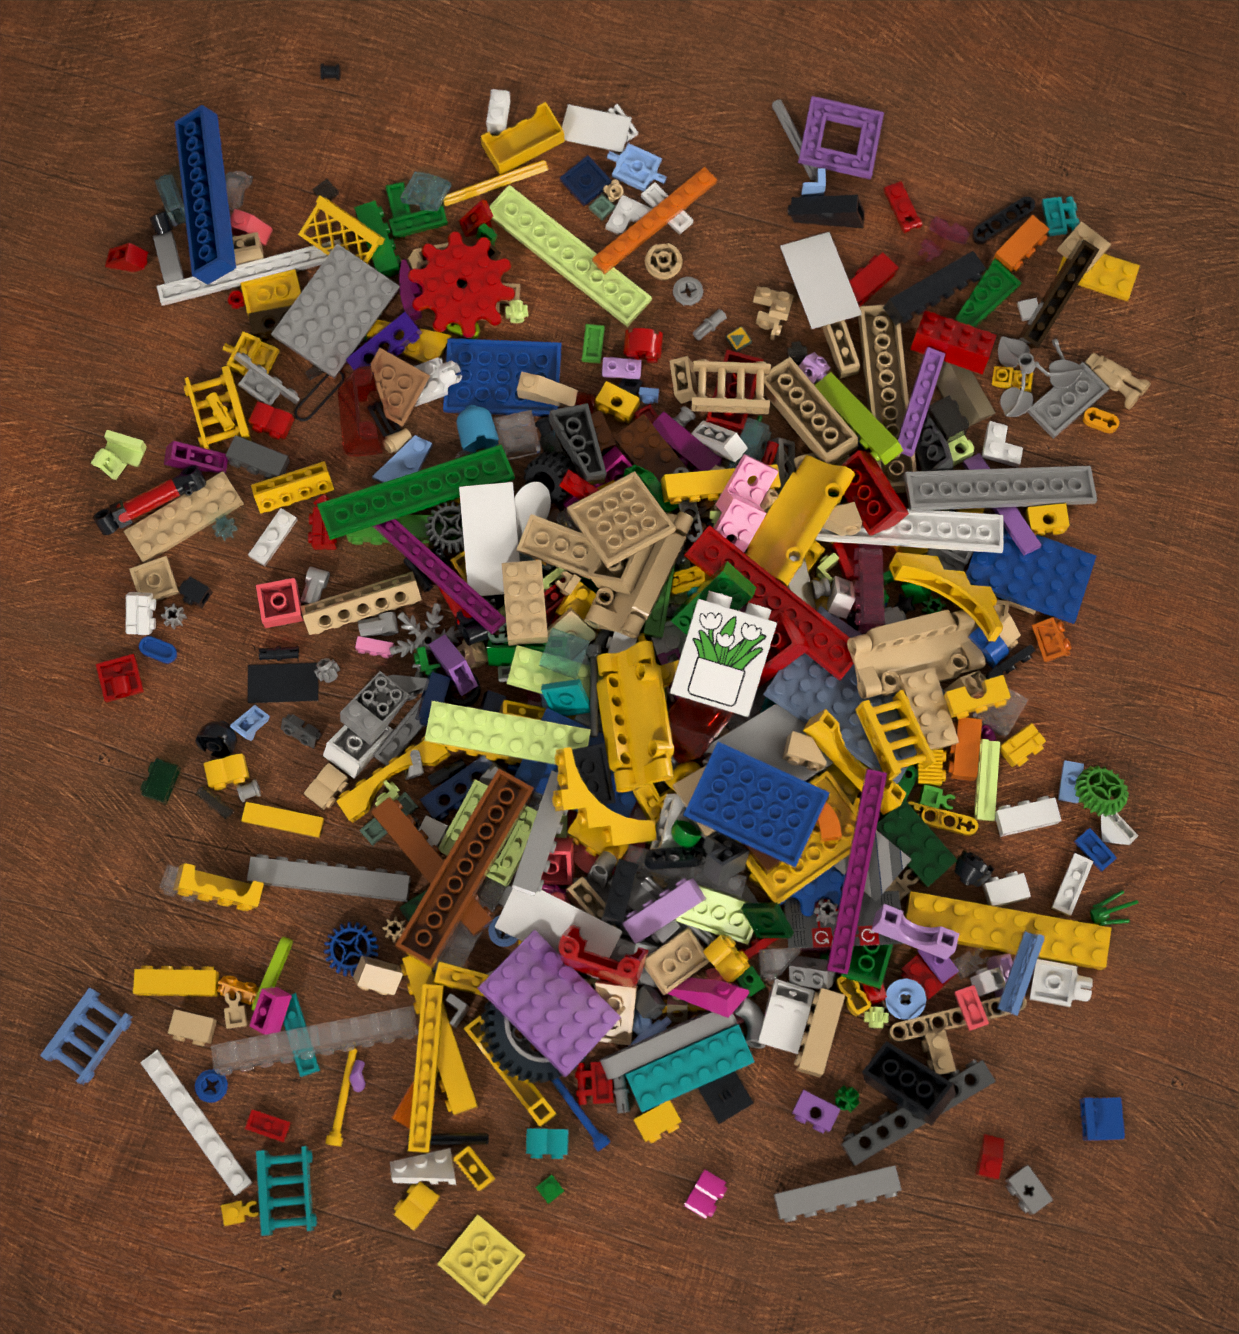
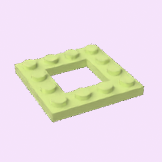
(511, 855)

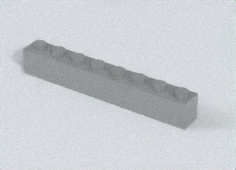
(329, 879)

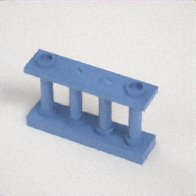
(79, 1017)

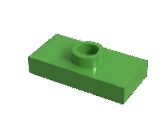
(593, 343)

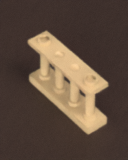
(721, 403)

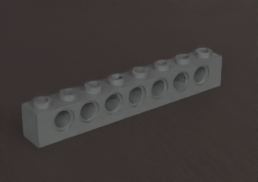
(857, 1154)

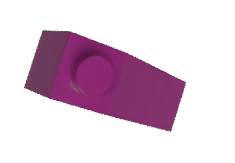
(185, 455)

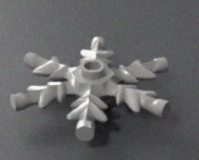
(410, 624)

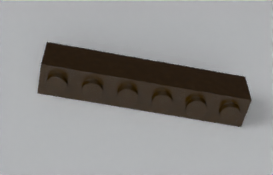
(1058, 294)

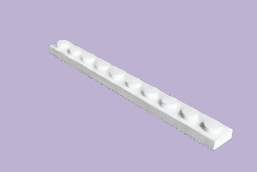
(192, 287)

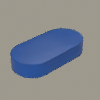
(158, 649)

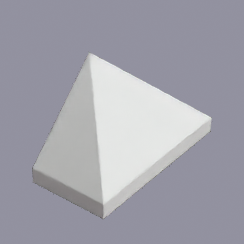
(1116, 830)

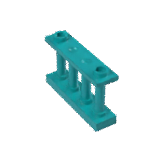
(266, 1182)

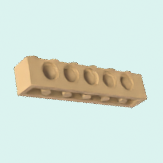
(350, 600)

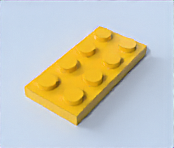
(1109, 276)

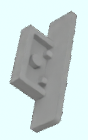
(262, 385)

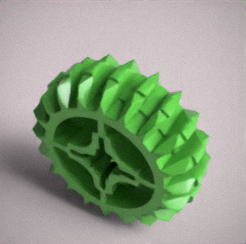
(1098, 795)

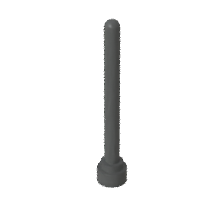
(592, 653)

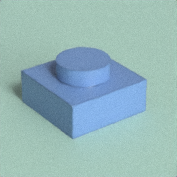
(648, 395)

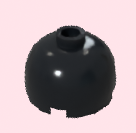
(218, 738)

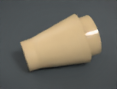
(396, 440)

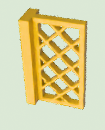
(345, 220)

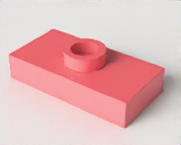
(971, 1008)

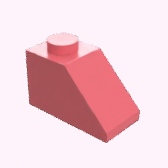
(246, 223)

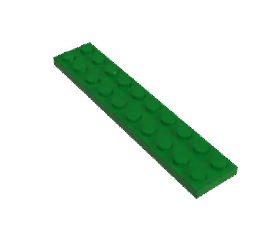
(413, 492)

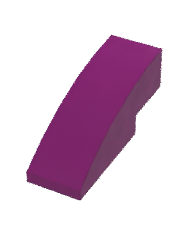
(408, 292)

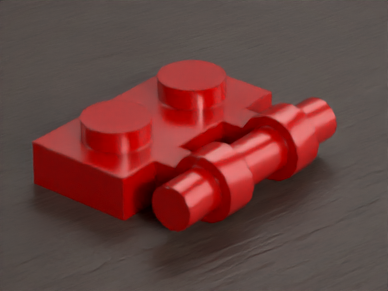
(601, 1087)

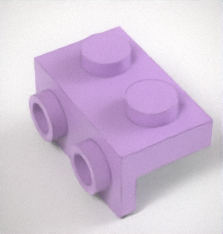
(621, 368)

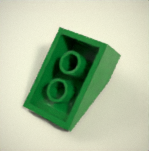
(869, 964)

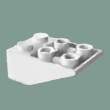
(786, 1016)

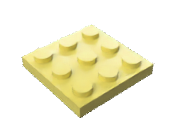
(481, 1259)

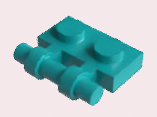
(1055, 217)

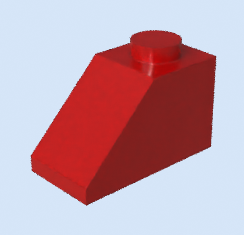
(127, 258)
(990, 1157)

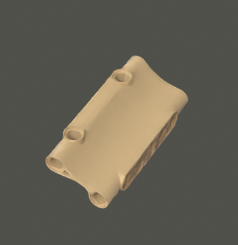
(628, 612)
(913, 646)

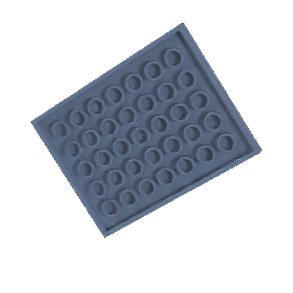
(808, 688)

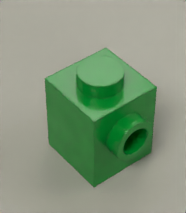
(750, 980)

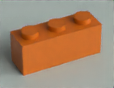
(1022, 244)
(966, 752)

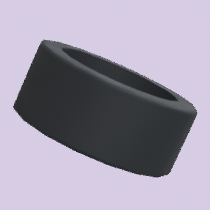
(468, 701)

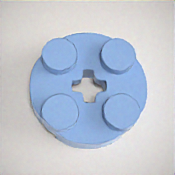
(905, 1010)

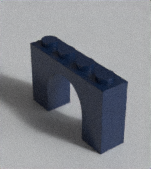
(436, 690)

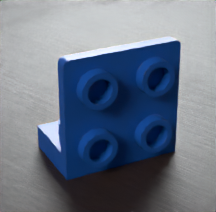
(1102, 1119)

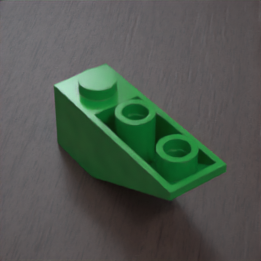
(652, 485)

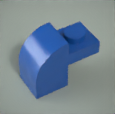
(993, 651)

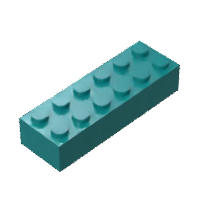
(689, 1067)

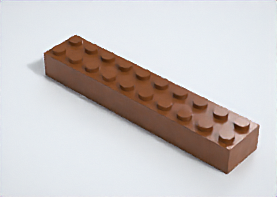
(465, 868)

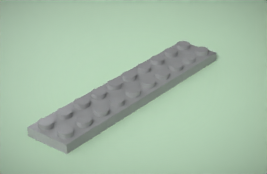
(999, 488)

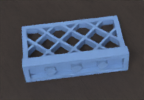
(1020, 973)

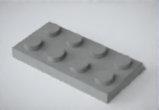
(1063, 406)

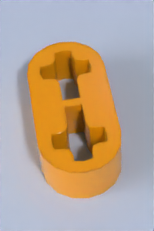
(1100, 420)

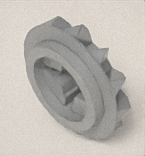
(693, 285)

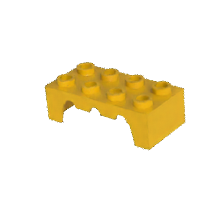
(524, 140)
(217, 888)

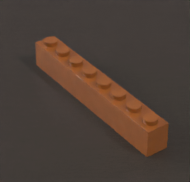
(425, 856)

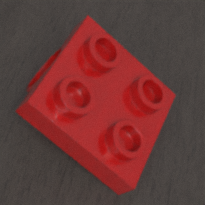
(119, 678)

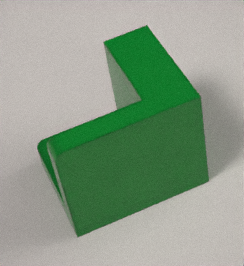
(918, 592)

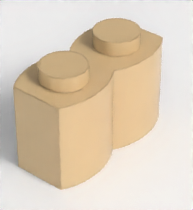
(326, 786)

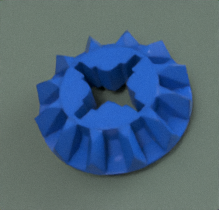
(202, 1084)

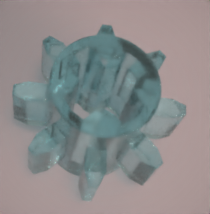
(220, 524)

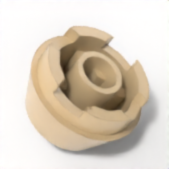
(663, 261)

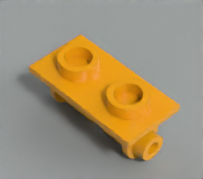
(231, 985)

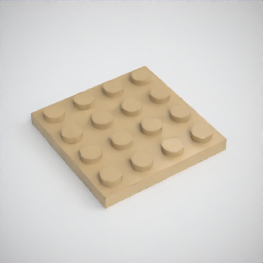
(621, 519)

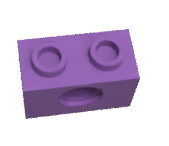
(828, 1112)

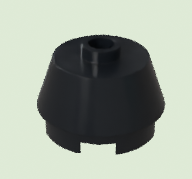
(972, 869)

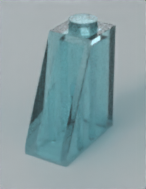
(171, 199)

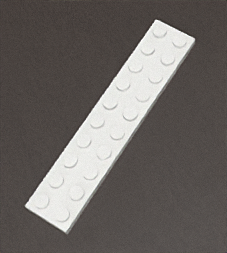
(934, 531)

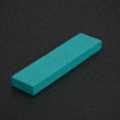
(293, 1020)

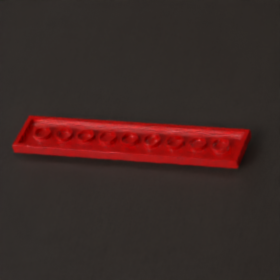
(825, 640)

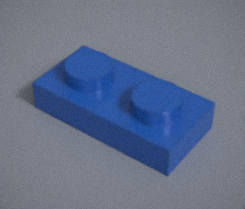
(1095, 849)

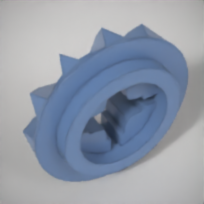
(495, 935)

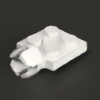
(441, 378)
(1059, 984)

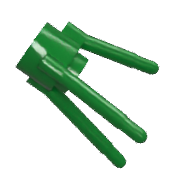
(1100, 914)

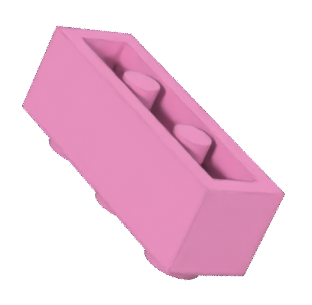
(374, 647)

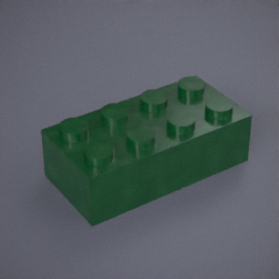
(916, 840)

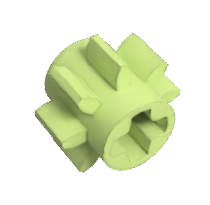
(516, 311)
(876, 1017)

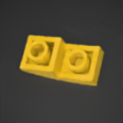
(1008, 377)

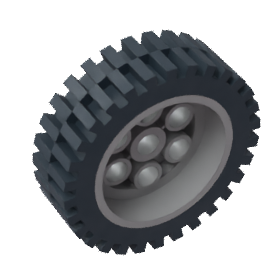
(512, 1052)

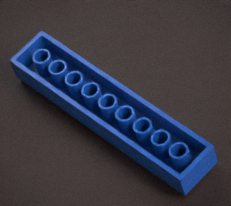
(205, 195)

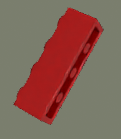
(872, 277)

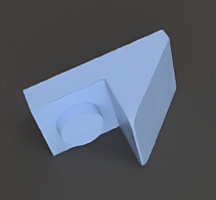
(250, 722)

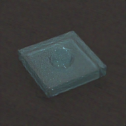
(564, 653)

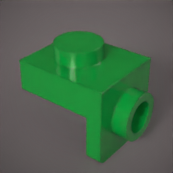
(420, 658)

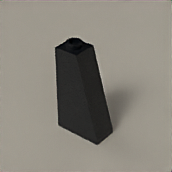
(828, 210)

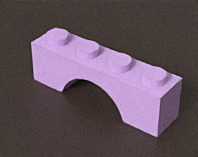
(934, 940)

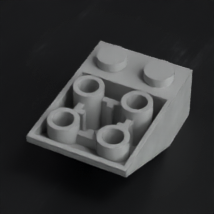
(374, 708)

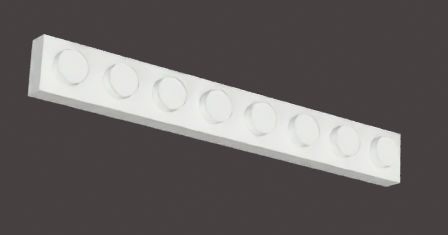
(196, 1122)

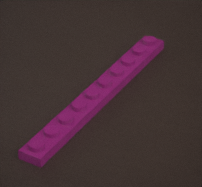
(441, 575)
(856, 871)

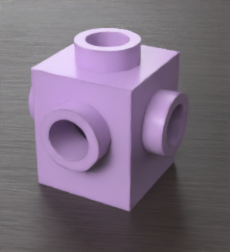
(814, 367)

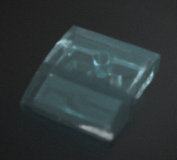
(426, 191)

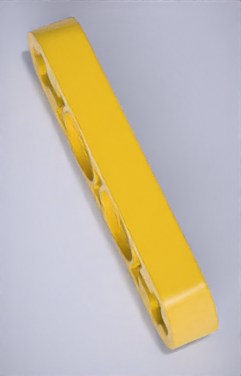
(939, 819)

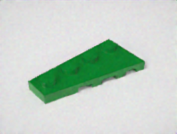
(991, 291)

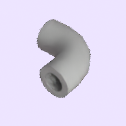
(753, 1018)

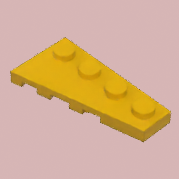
(427, 347)

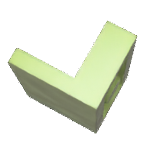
(125, 447)

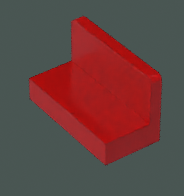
(846, 561)

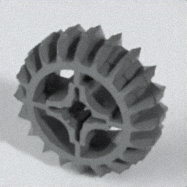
(440, 516)

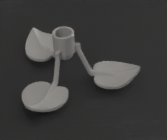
(1015, 352)

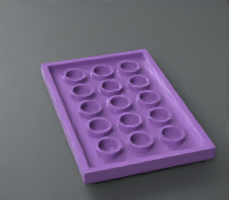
(549, 1003)

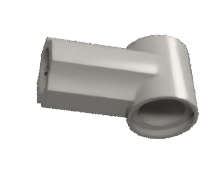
(315, 582)
(382, 625)

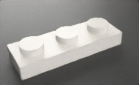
(654, 196)
(272, 537)
(1072, 884)

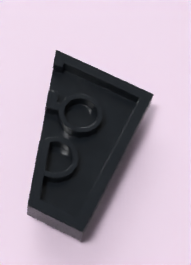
(595, 772)

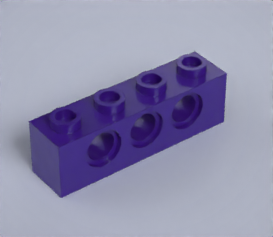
(387, 335)

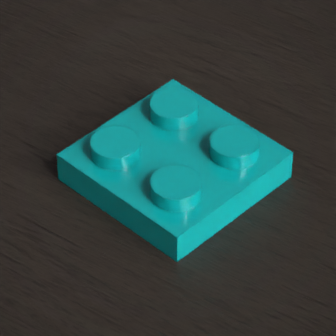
(566, 697)

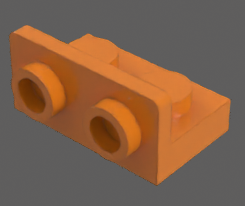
(1051, 639)

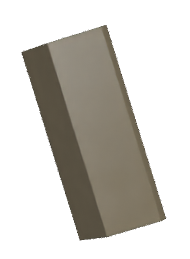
(966, 391)

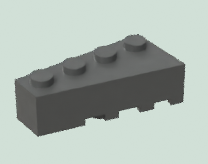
(579, 439)

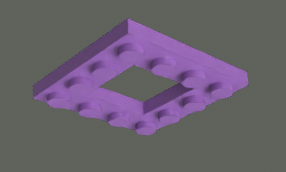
(866, 119)

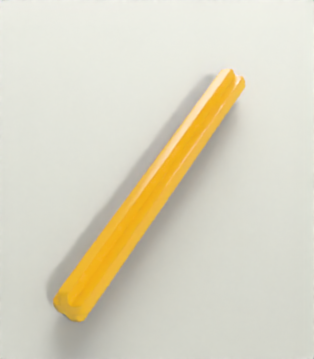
(495, 182)

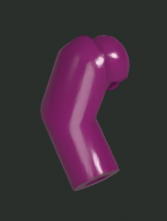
(987, 733)

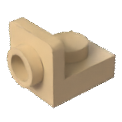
(767, 323)

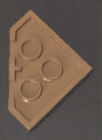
(397, 385)

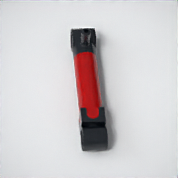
(123, 513)
(470, 629)

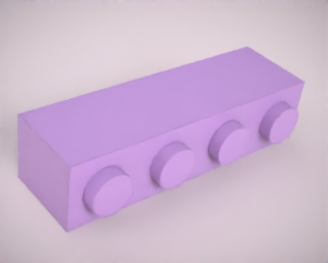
(663, 911)

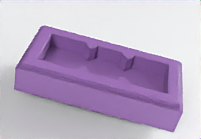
(941, 968)

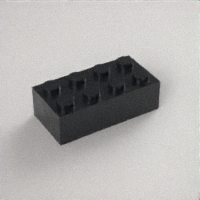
(909, 1083)

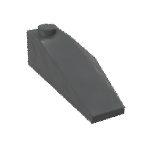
(933, 448)

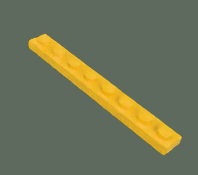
(425, 1068)

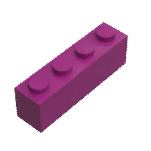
(685, 445)

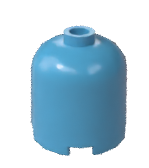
(476, 429)

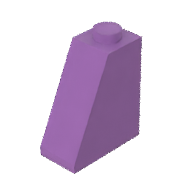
(453, 664)

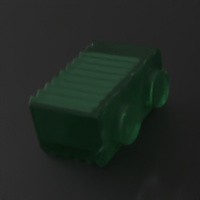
(160, 781)

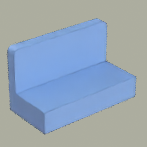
(816, 188)

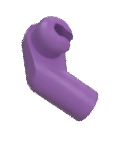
(356, 1077)

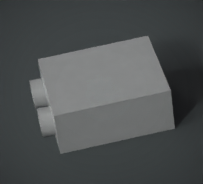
(765, 740)

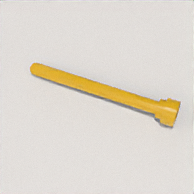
(334, 1137)

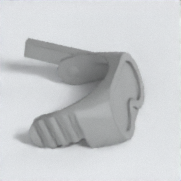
(417, 768)

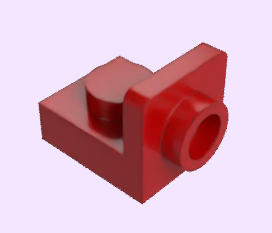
(874, 994)

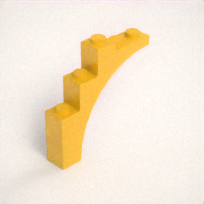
(954, 585)
(591, 813)

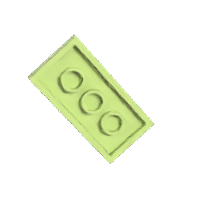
(719, 915)

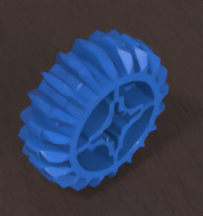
(336, 940)

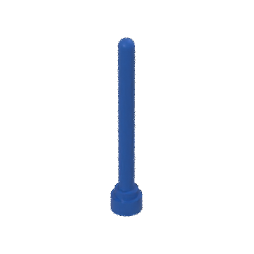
(600, 1141)

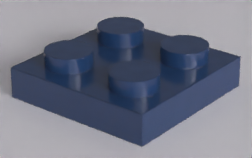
(585, 180)

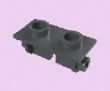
(293, 727)

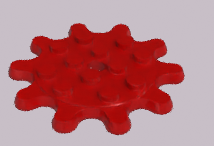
(458, 304)

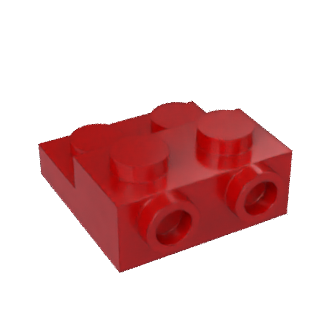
(920, 972)

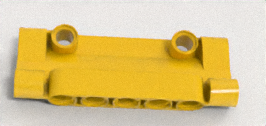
(798, 517)
(634, 717)

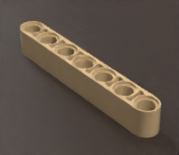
(947, 1021)

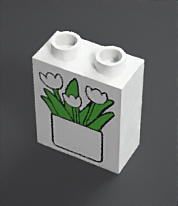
(724, 654)

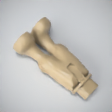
(1114, 375)

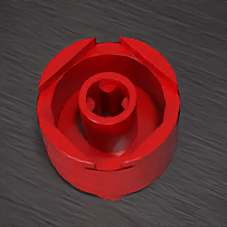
(643, 344)

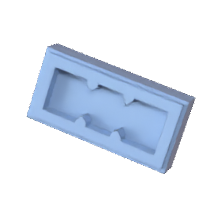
(1069, 774)

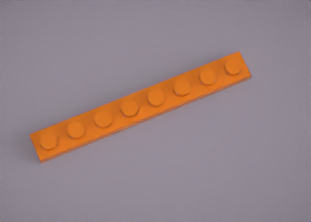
(654, 220)

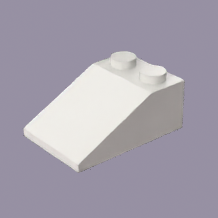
(352, 752)

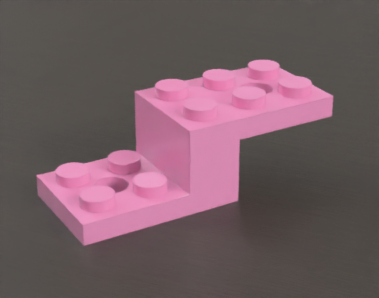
(741, 501)

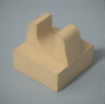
(570, 583)

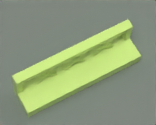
(987, 780)

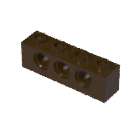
(260, 320)

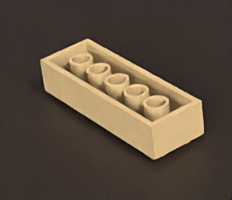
(809, 413)

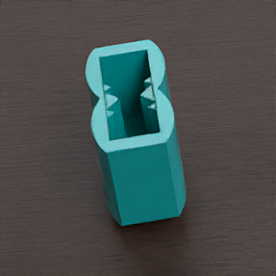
(547, 1142)

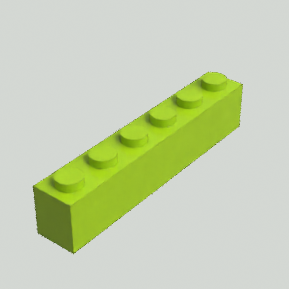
(860, 420)

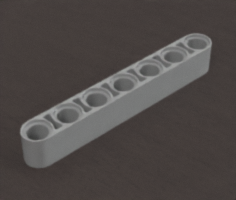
(664, 1043)

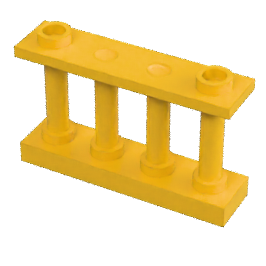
(235, 413)
(879, 742)

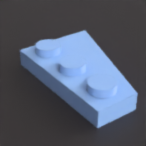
(405, 461)

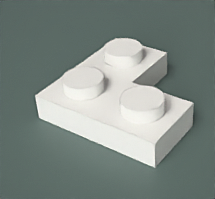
(625, 212)
(996, 448)

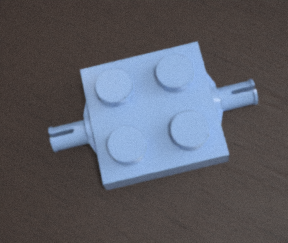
(636, 167)

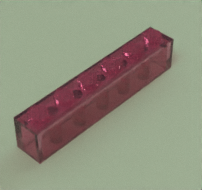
(869, 587)

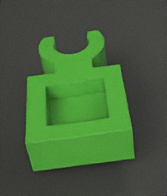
(933, 797)

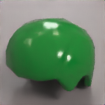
(685, 834)

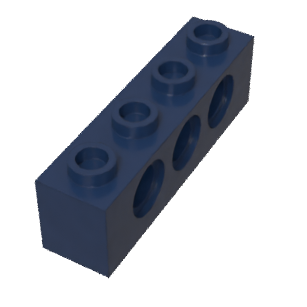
(464, 777)

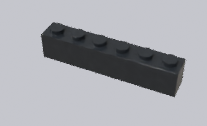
(934, 288)

